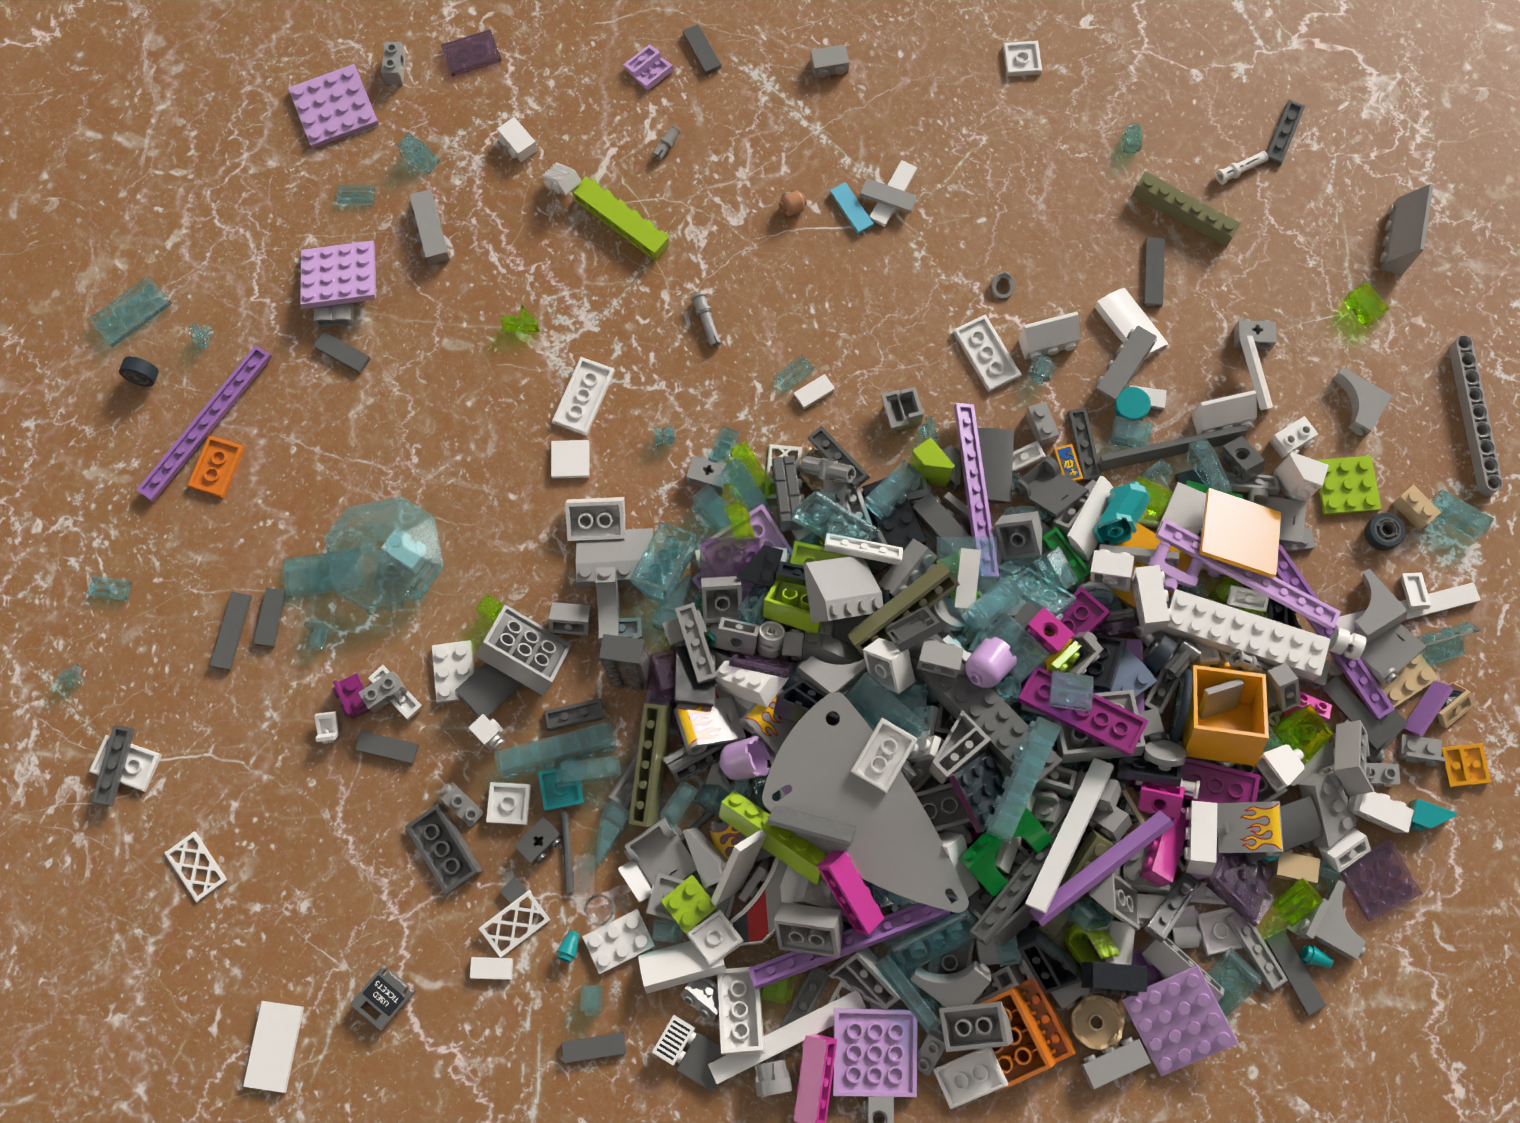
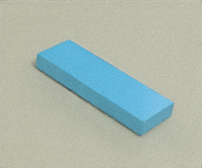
(851, 208)

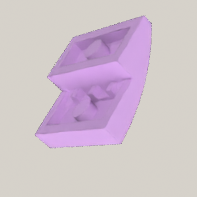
(648, 67)

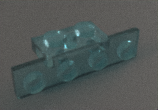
(1447, 642)

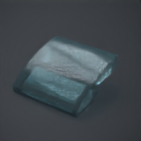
(1071, 691)

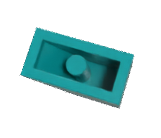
(1428, 815)

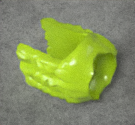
(1077, 943)

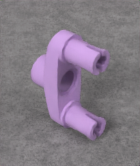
(1173, 575)

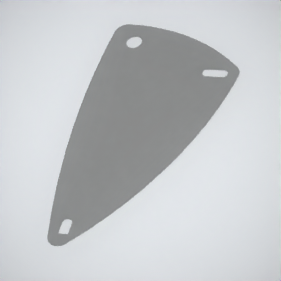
(893, 833)

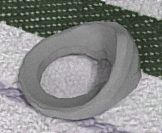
(997, 277)

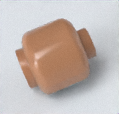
(792, 203)

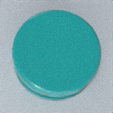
(1132, 404)

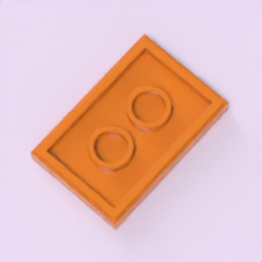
(216, 467)

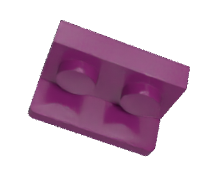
(348, 691)

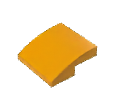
(1466, 765)

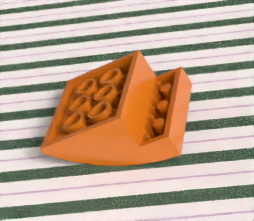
(1036, 1033)

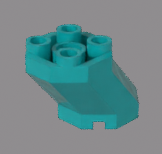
(1122, 513)

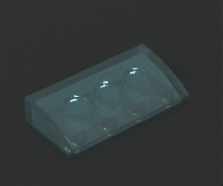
(825, 516)
(919, 1002)

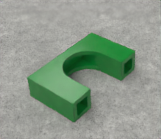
(981, 855)

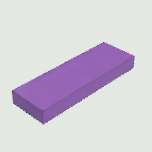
(1428, 708)

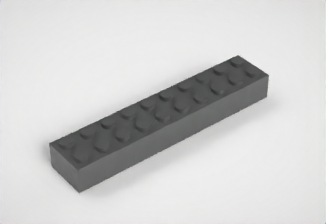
(984, 708)

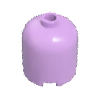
(990, 663)
(745, 759)

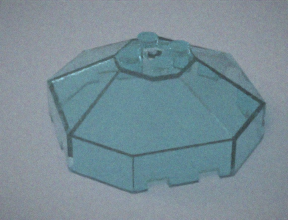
(389, 576)

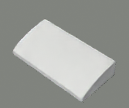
(1123, 314)
(1082, 532)
(675, 967)
(740, 1013)

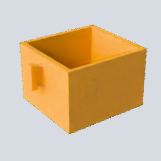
(1234, 734)

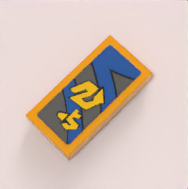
(1068, 462)

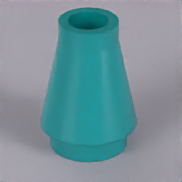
(568, 947)
(1313, 956)

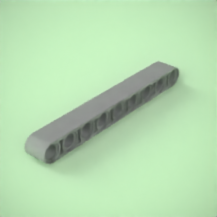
(1471, 422)

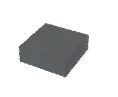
(513, 890)

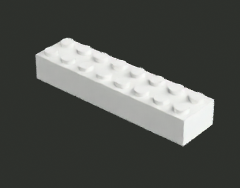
(1232, 629)

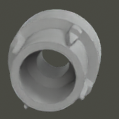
(772, 1078)

